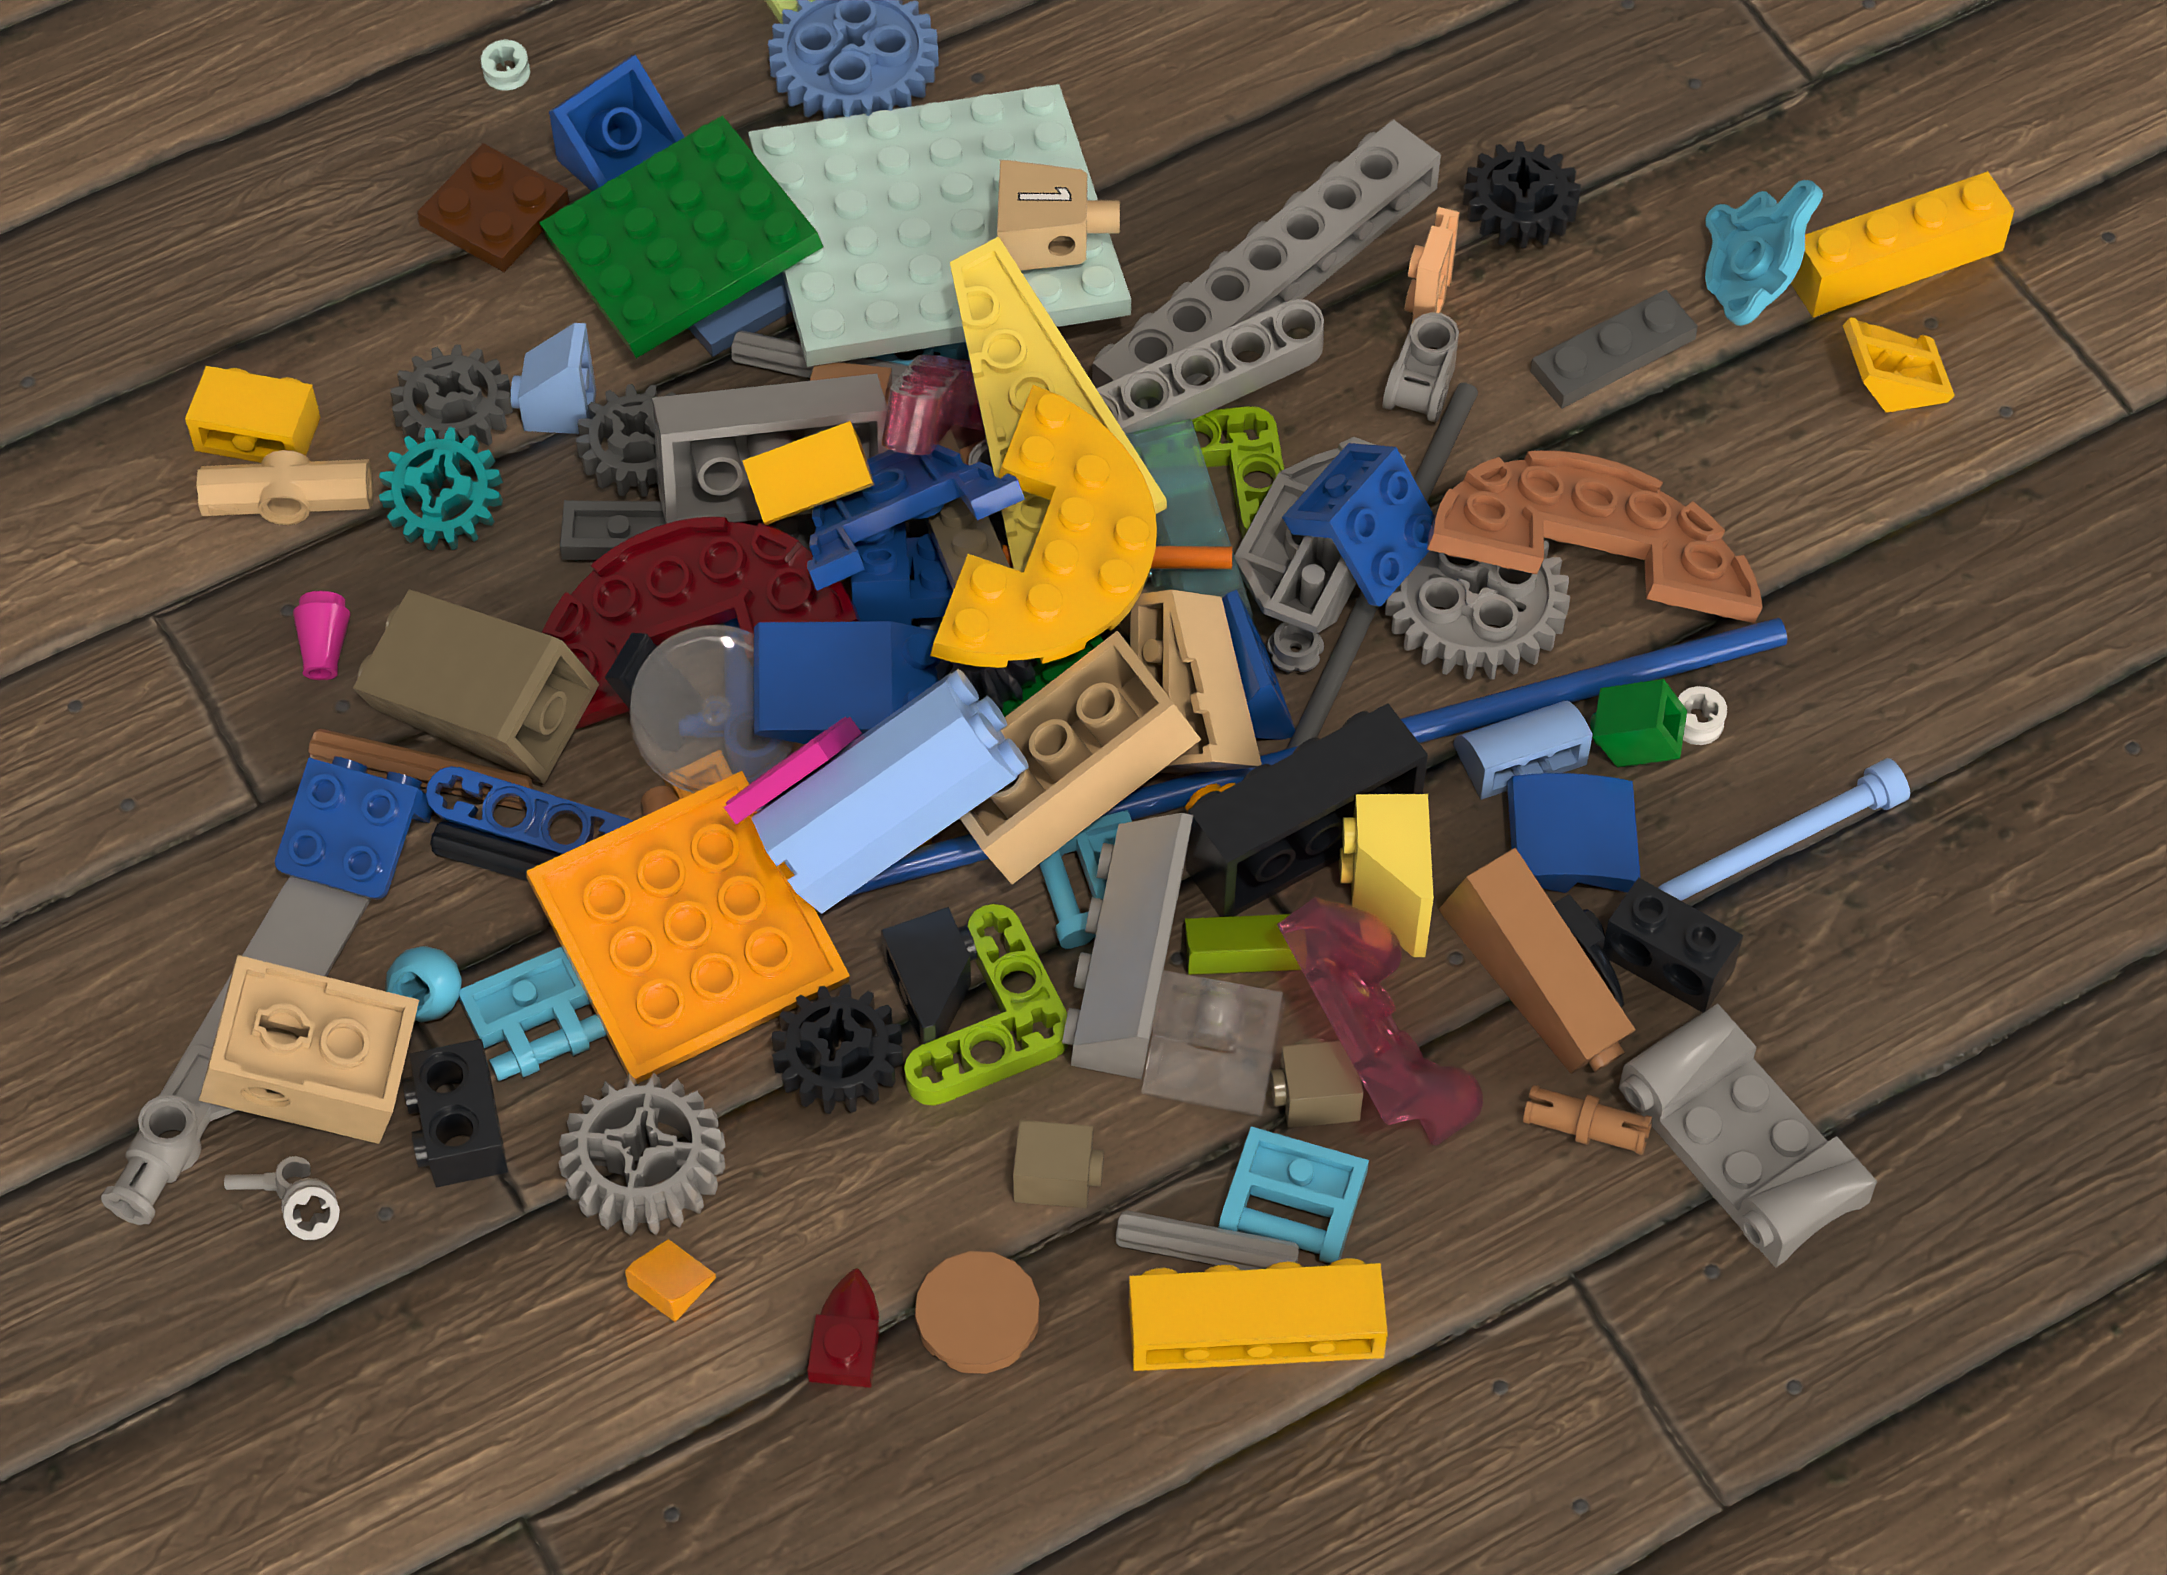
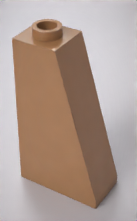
(1538, 962)

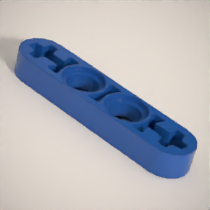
(540, 812)

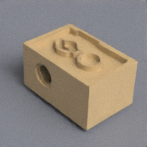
(309, 1050)

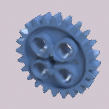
(853, 55)

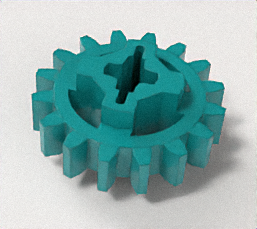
(418, 482)

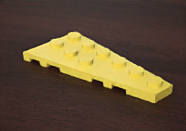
(1009, 351)

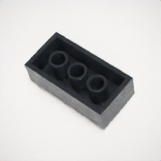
(1291, 813)

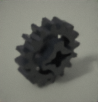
(1521, 194)
(857, 1064)

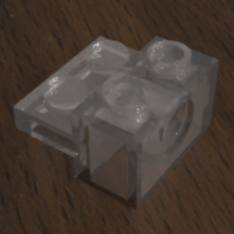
(1219, 1018)

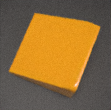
(668, 1279)

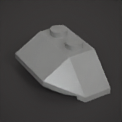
(1291, 574)

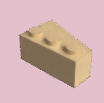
(1192, 657)

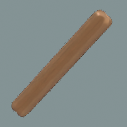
(384, 757)

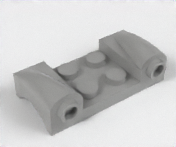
(1744, 1135)

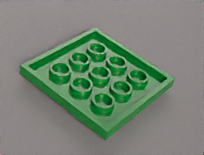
(680, 236)

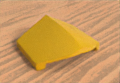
(1897, 367)

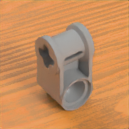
(1423, 374)

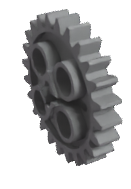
(1475, 598)

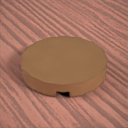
(977, 1312)

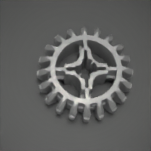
(605, 1140)

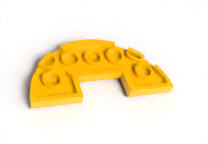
(1086, 556)

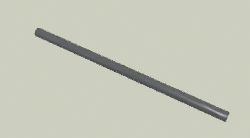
(1363, 612)

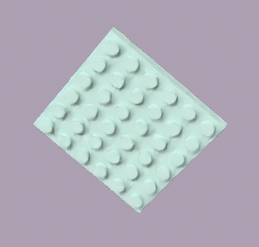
(904, 200)

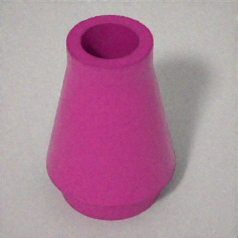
(321, 631)

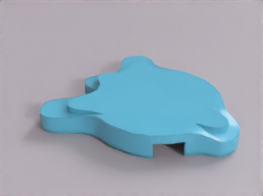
(1758, 249)

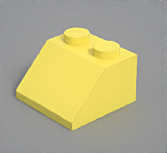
(1391, 864)

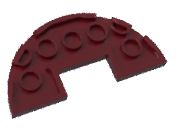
(686, 579)

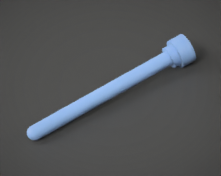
(1881, 786)

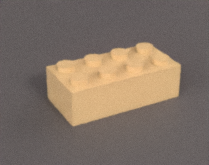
(1087, 748)

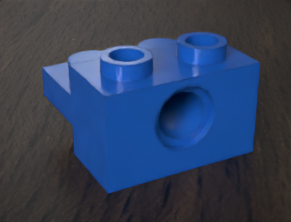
(885, 586)

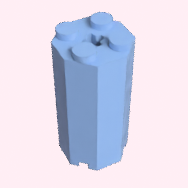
(889, 791)

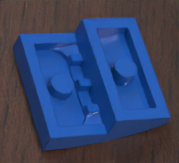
(1575, 829)

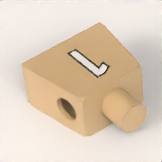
(1048, 214)

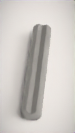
(1201, 1242)

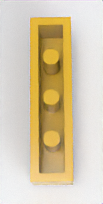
(1902, 243)
(1257, 1315)

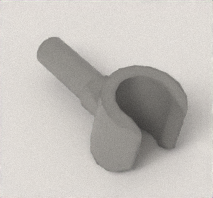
(270, 1181)

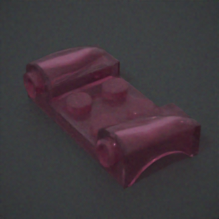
(1344, 960)

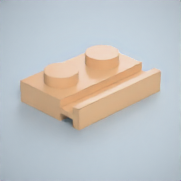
(1433, 266)

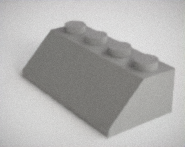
(1129, 945)

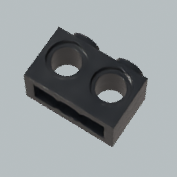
(1671, 945)
(464, 1111)

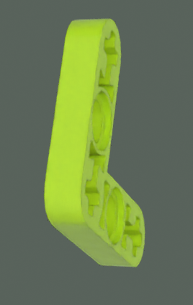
(1242, 454)
(1017, 1014)

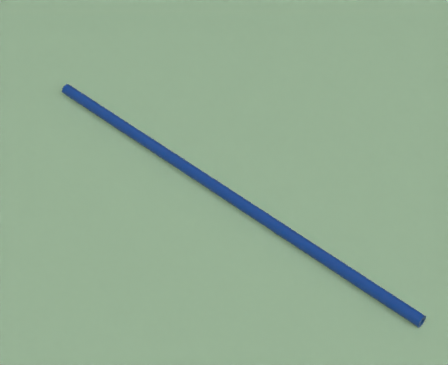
(1423, 726)

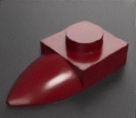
(846, 1335)

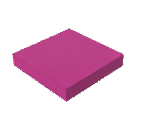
(792, 769)

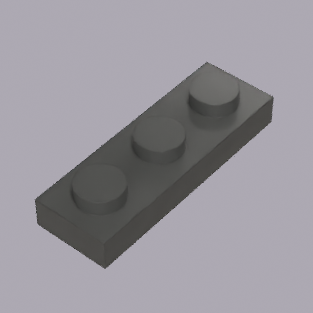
(1613, 349)

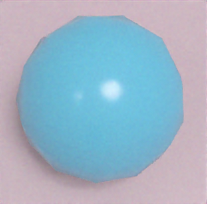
(426, 976)

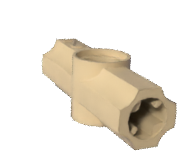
(285, 487)

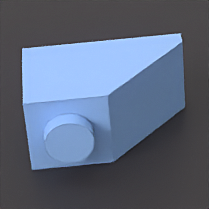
(556, 383)

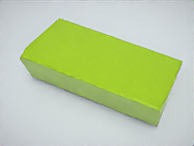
(1237, 945)

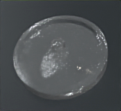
(697, 709)

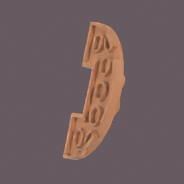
(1595, 503)

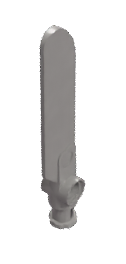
(301, 932)

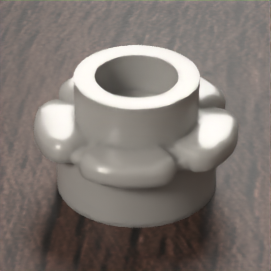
(1291, 636)

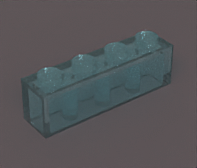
(1192, 509)

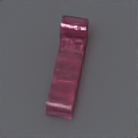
(927, 402)

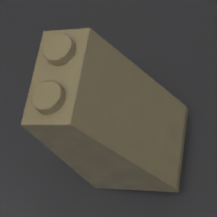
(477, 683)

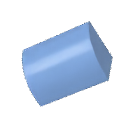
(1531, 743)

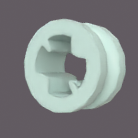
(498, 53)

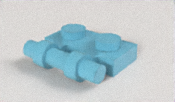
(523, 999)

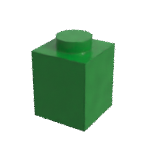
(1639, 723)

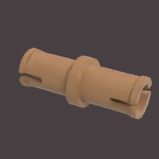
(1587, 1119)

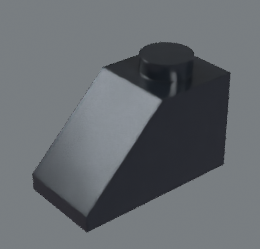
(930, 969)

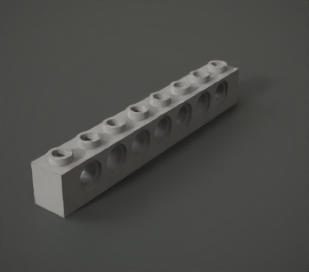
(1287, 253)

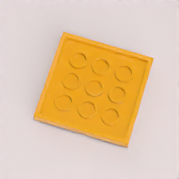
(684, 930)

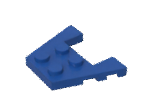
(902, 490)

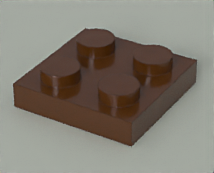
(492, 207)

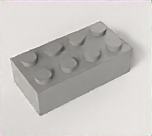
(710, 434)

